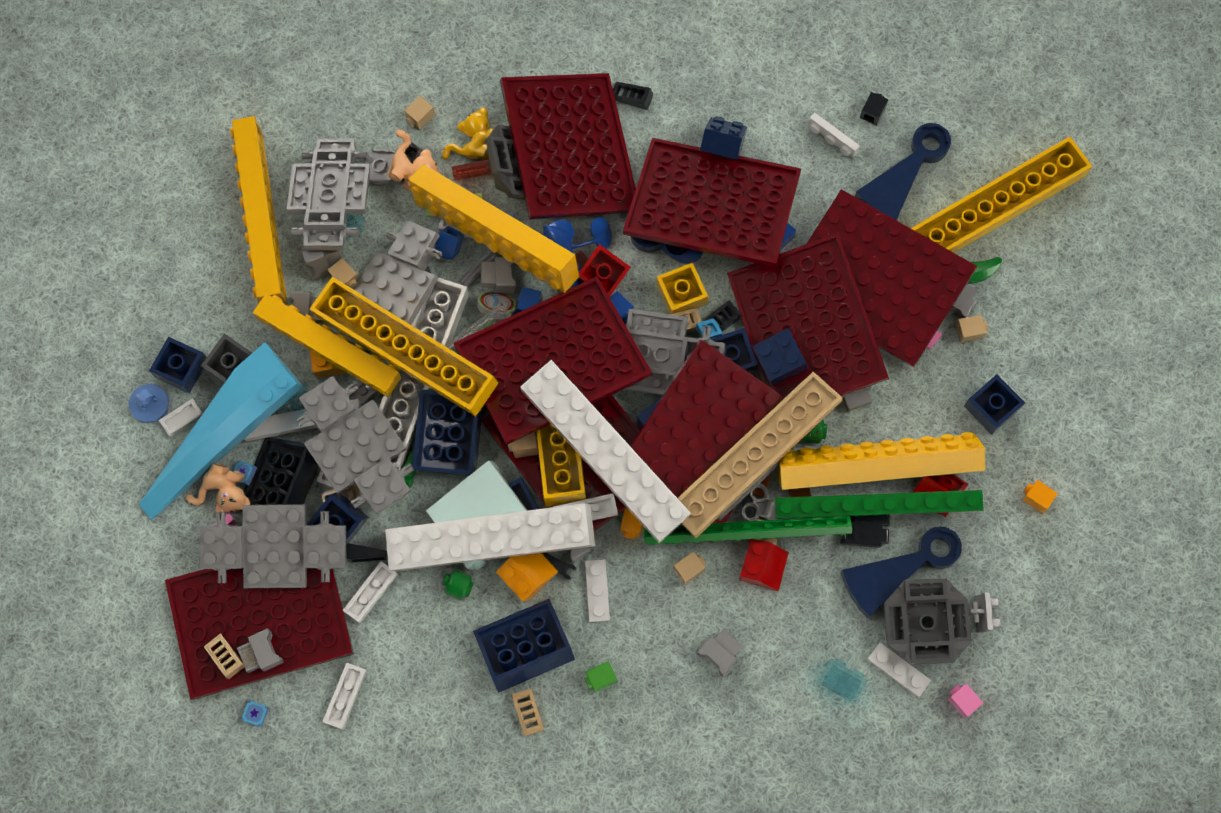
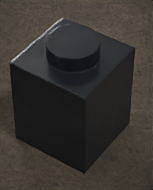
(874, 108)

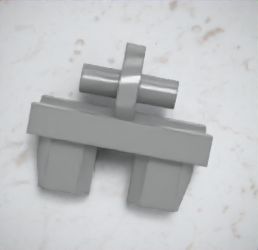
(982, 612)

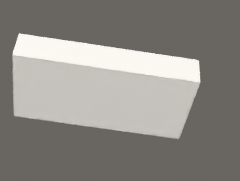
(181, 417)

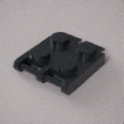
(868, 531)

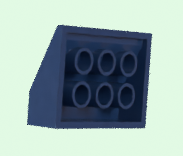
(445, 436)
(524, 645)

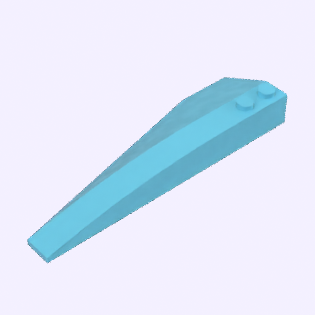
(241, 405)

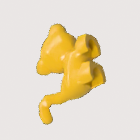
(475, 127)

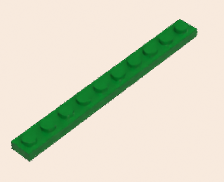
(879, 504)
(760, 529)

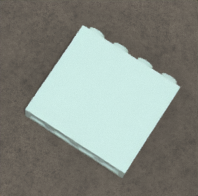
(477, 496)

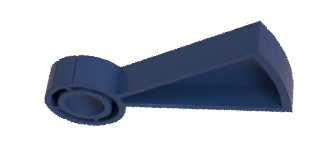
(892, 187)
(875, 582)

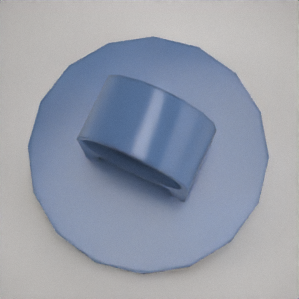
(149, 403)

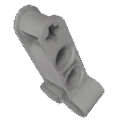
(764, 508)

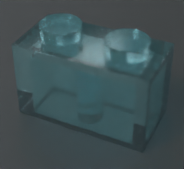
(842, 680)

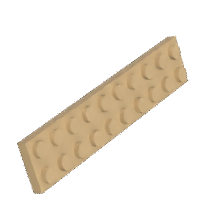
(757, 452)

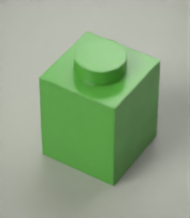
(600, 677)

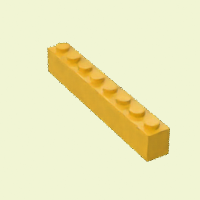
(327, 345)

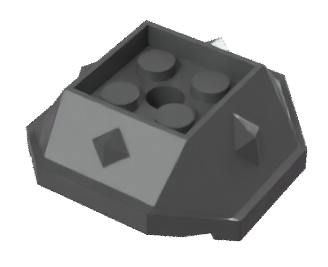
(503, 162)
(939, 604)

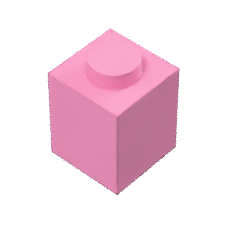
(964, 700)

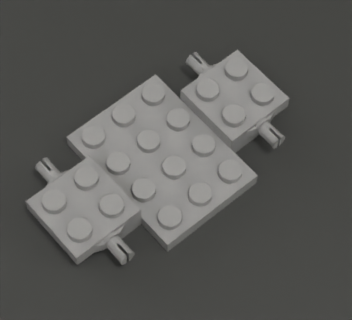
(328, 192)
(400, 279)
(663, 346)
(354, 445)
(273, 546)

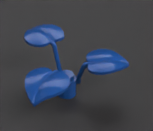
(563, 233)

